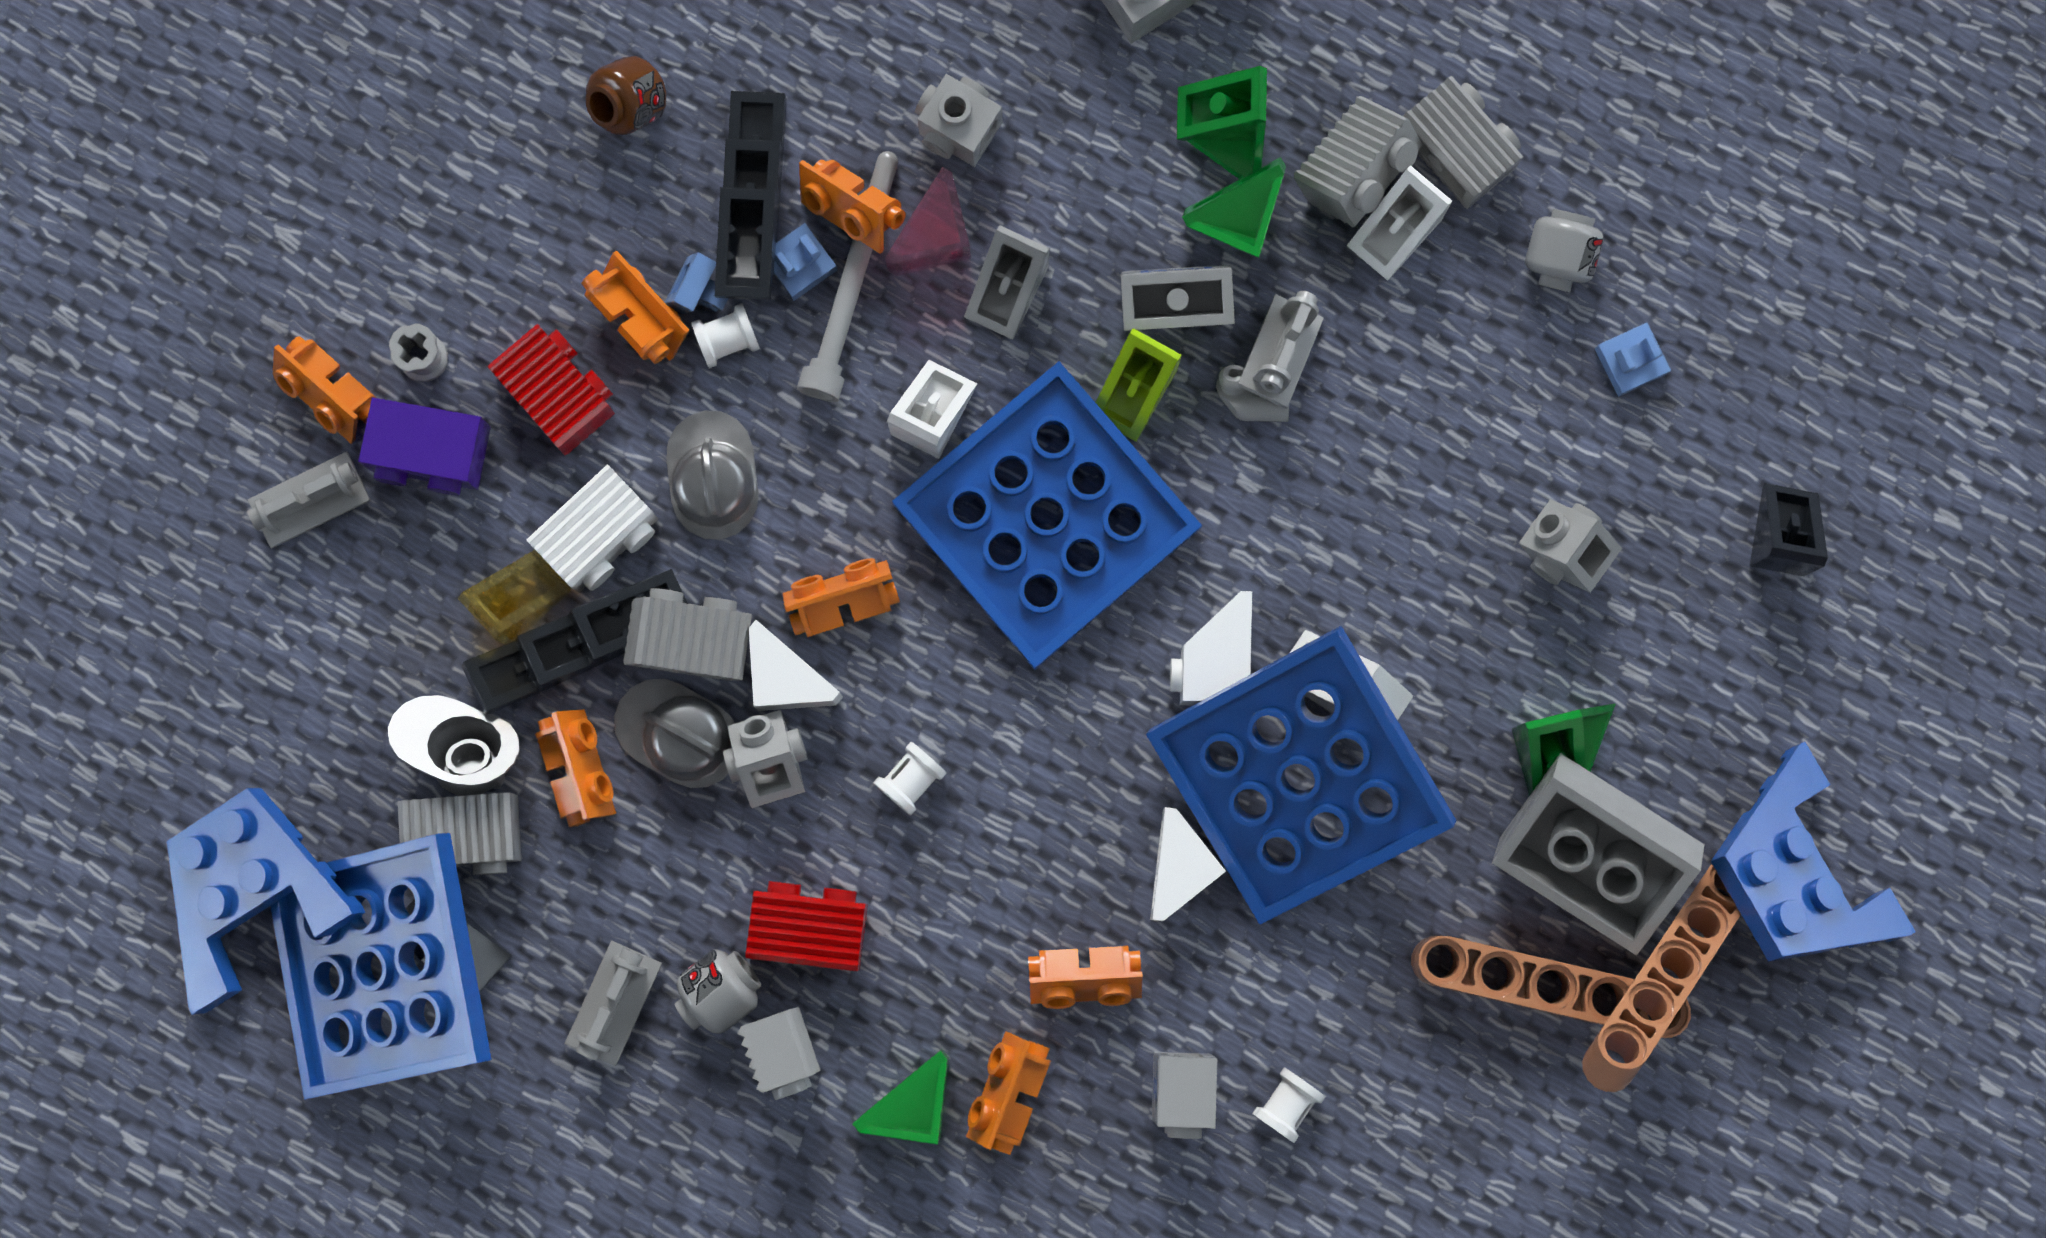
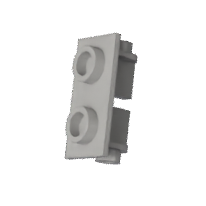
(1282, 348)
(308, 500)
(613, 1003)

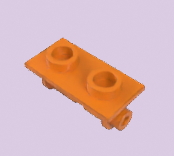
(832, 193)
(652, 325)
(305, 372)
(820, 599)
(571, 743)
(1060, 983)
(1012, 1068)

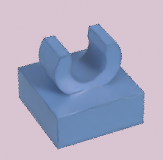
(801, 262)
(695, 286)
(1632, 359)

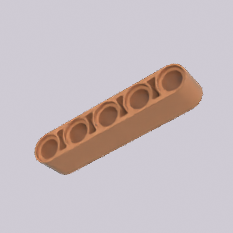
(1522, 980)
(1656, 990)

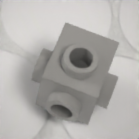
(958, 119)
(1569, 545)
(765, 758)

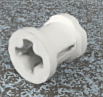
(725, 335)
(910, 778)
(1289, 1104)

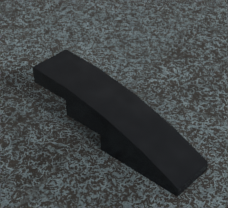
(750, 196)
(559, 648)

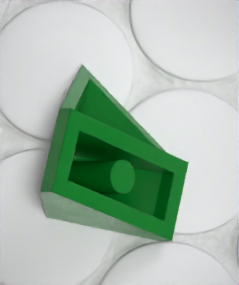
(1226, 118)
(1240, 210)
(1571, 733)
(913, 1107)

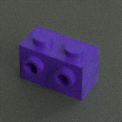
(424, 445)

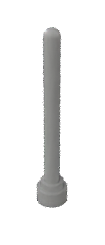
(823, 374)

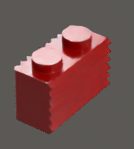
(552, 388)
(807, 928)

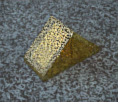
(515, 597)

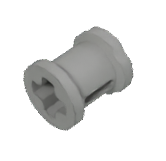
(418, 335)

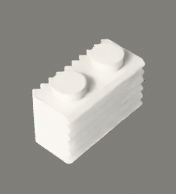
(594, 531)

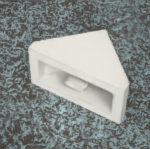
(1400, 223)
(931, 408)
(782, 677)
(1182, 866)

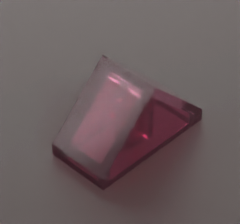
(934, 231)

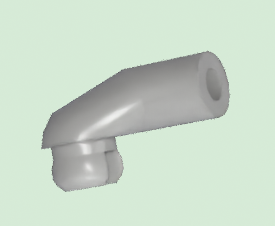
(1245, 404)

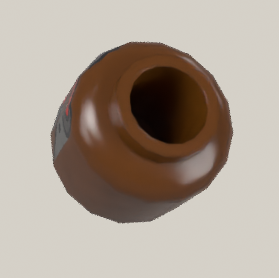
(625, 95)

